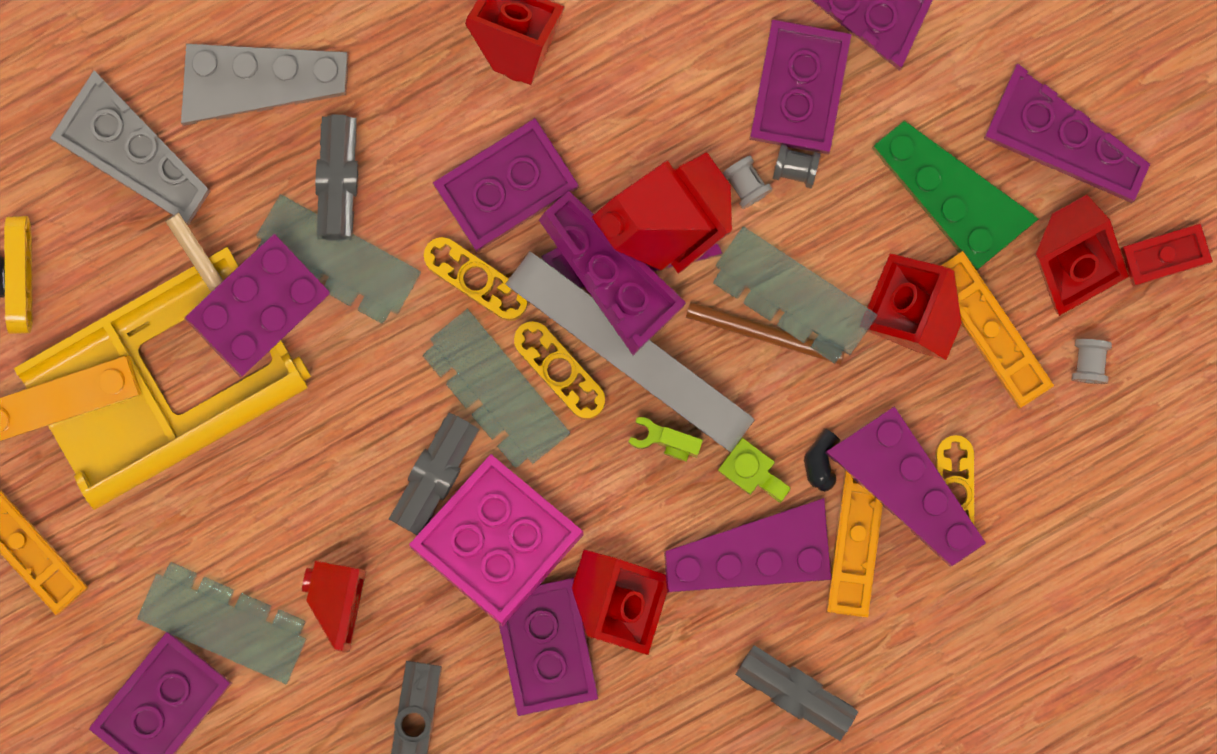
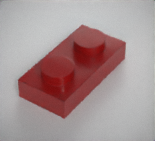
(1166, 255)

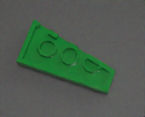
(956, 198)

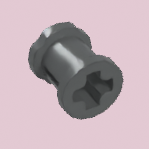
(796, 166)

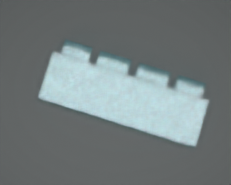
(351, 265)
(803, 296)
(492, 378)
(229, 631)

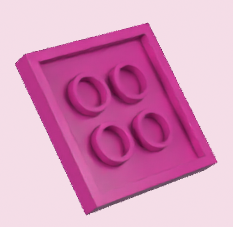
(496, 540)

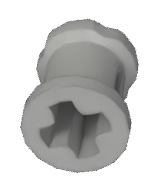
(747, 182)
(1091, 361)

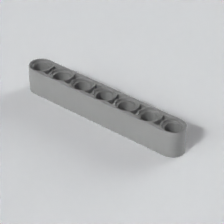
(648, 367)

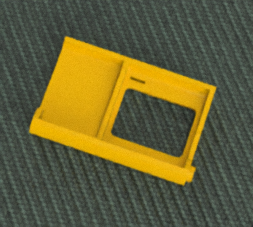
(141, 435)

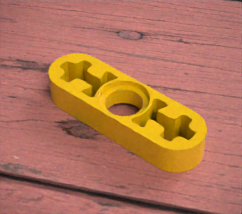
(445, 270)
(18, 274)
(532, 354)
(963, 464)

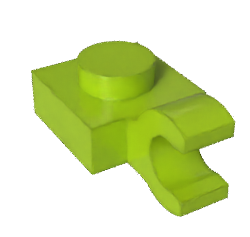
(677, 444)
(750, 468)

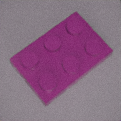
(800, 86)
(505, 185)
(257, 305)
(548, 651)
(161, 701)

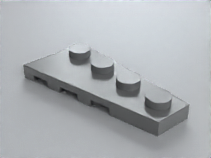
(248, 79)
(120, 144)

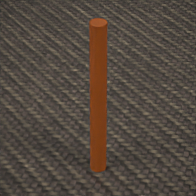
(752, 329)

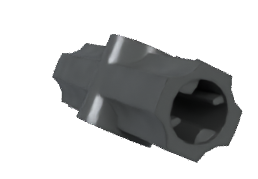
(336, 178)
(434, 474)
(796, 693)
(419, 697)

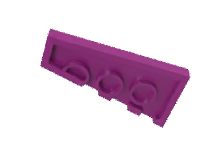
(881, 24)
(1053, 133)
(622, 287)
(903, 478)
(763, 552)

